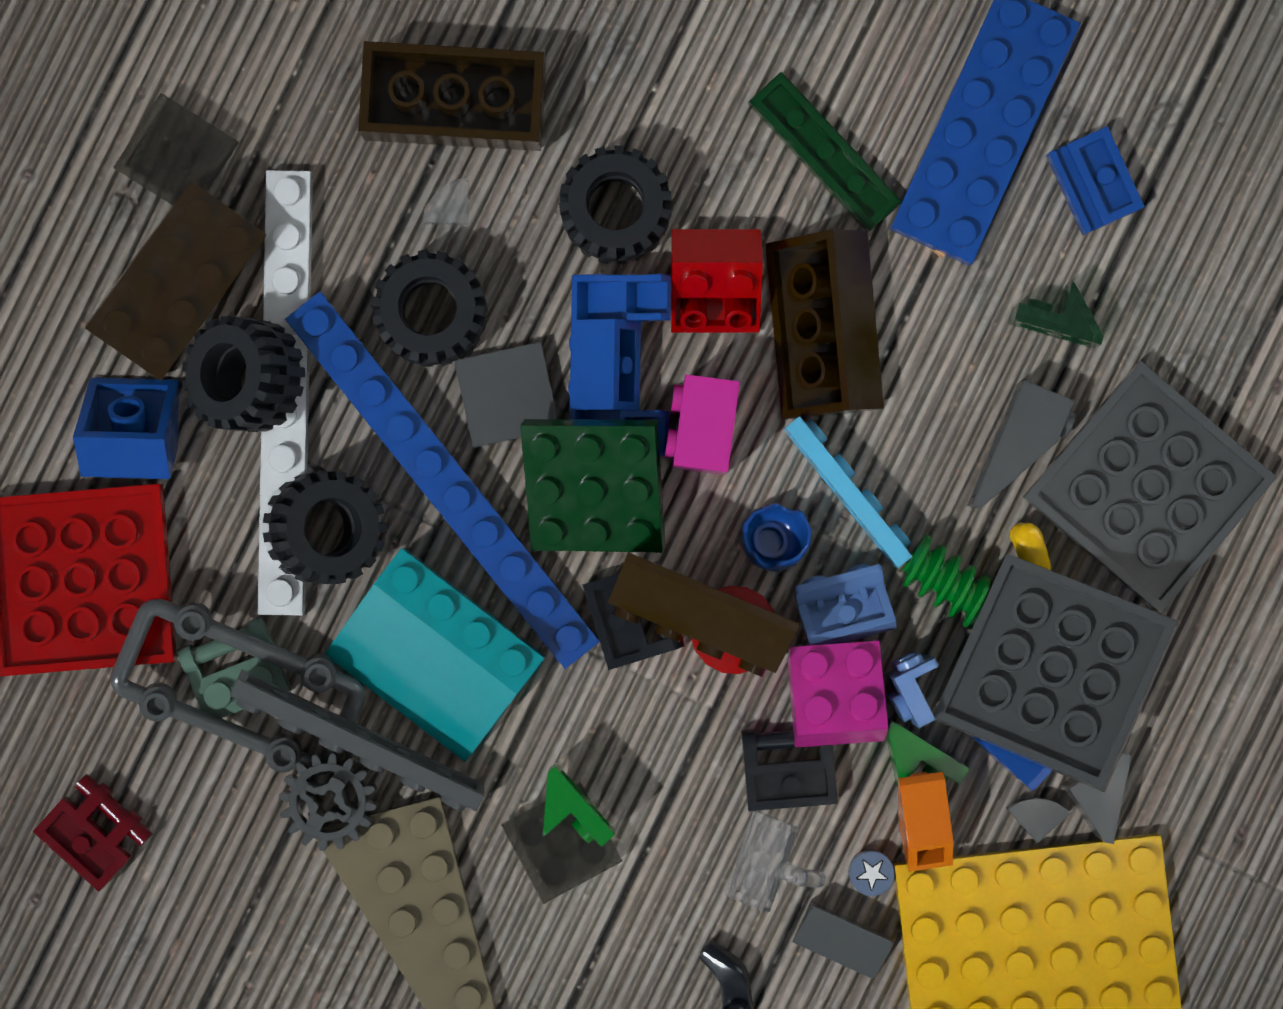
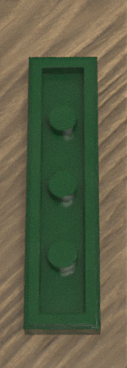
(824, 152)

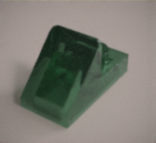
(1070, 323)

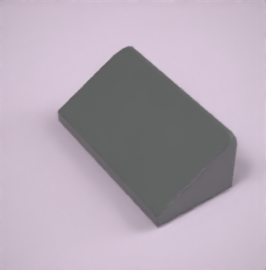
(843, 940)

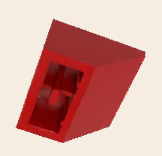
(716, 280)

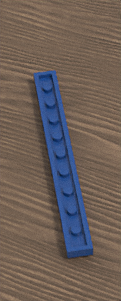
(442, 480)

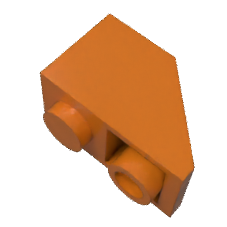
(925, 821)

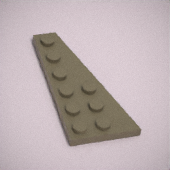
(417, 902)

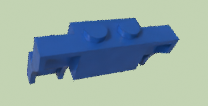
(608, 345)

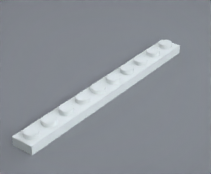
(285, 290)

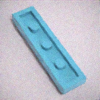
(861, 505)

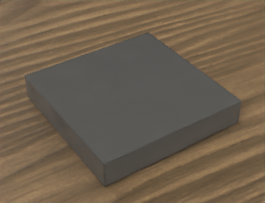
(503, 391)

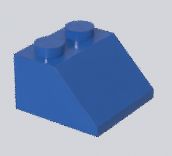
(128, 428)

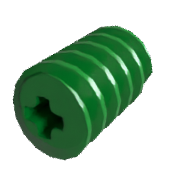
(946, 580)

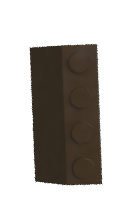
(824, 324)
(702, 613)

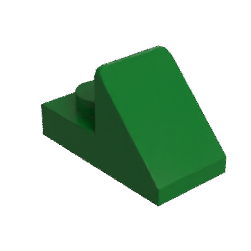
(908, 750)
(565, 798)

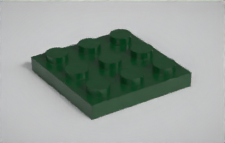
(593, 485)

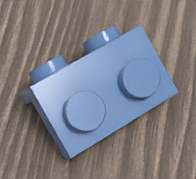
(844, 606)
(907, 697)

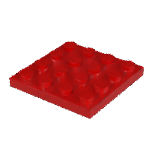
(77, 576)

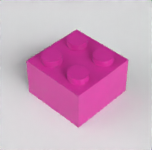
(704, 424)
(837, 694)

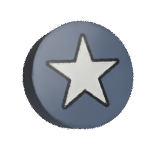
(871, 872)

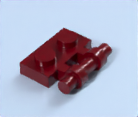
(83, 842)

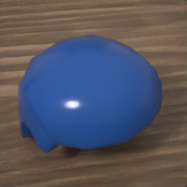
(775, 537)

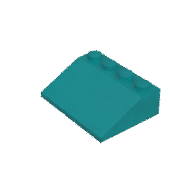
(434, 654)

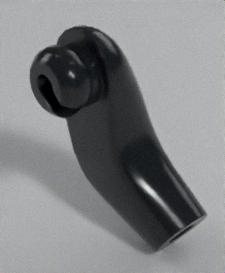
(731, 975)

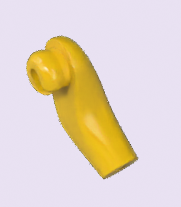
(1030, 544)

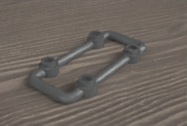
(192, 623)

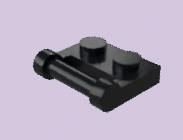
(620, 639)
(788, 782)

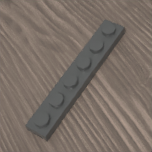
(342, 734)

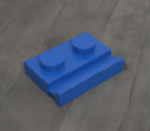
(1095, 180)

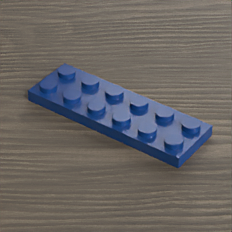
(984, 127)

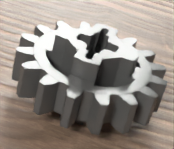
(310, 790)

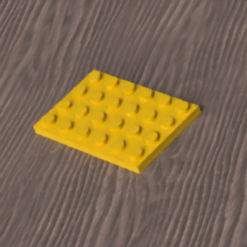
(1041, 929)

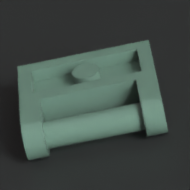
(215, 689)

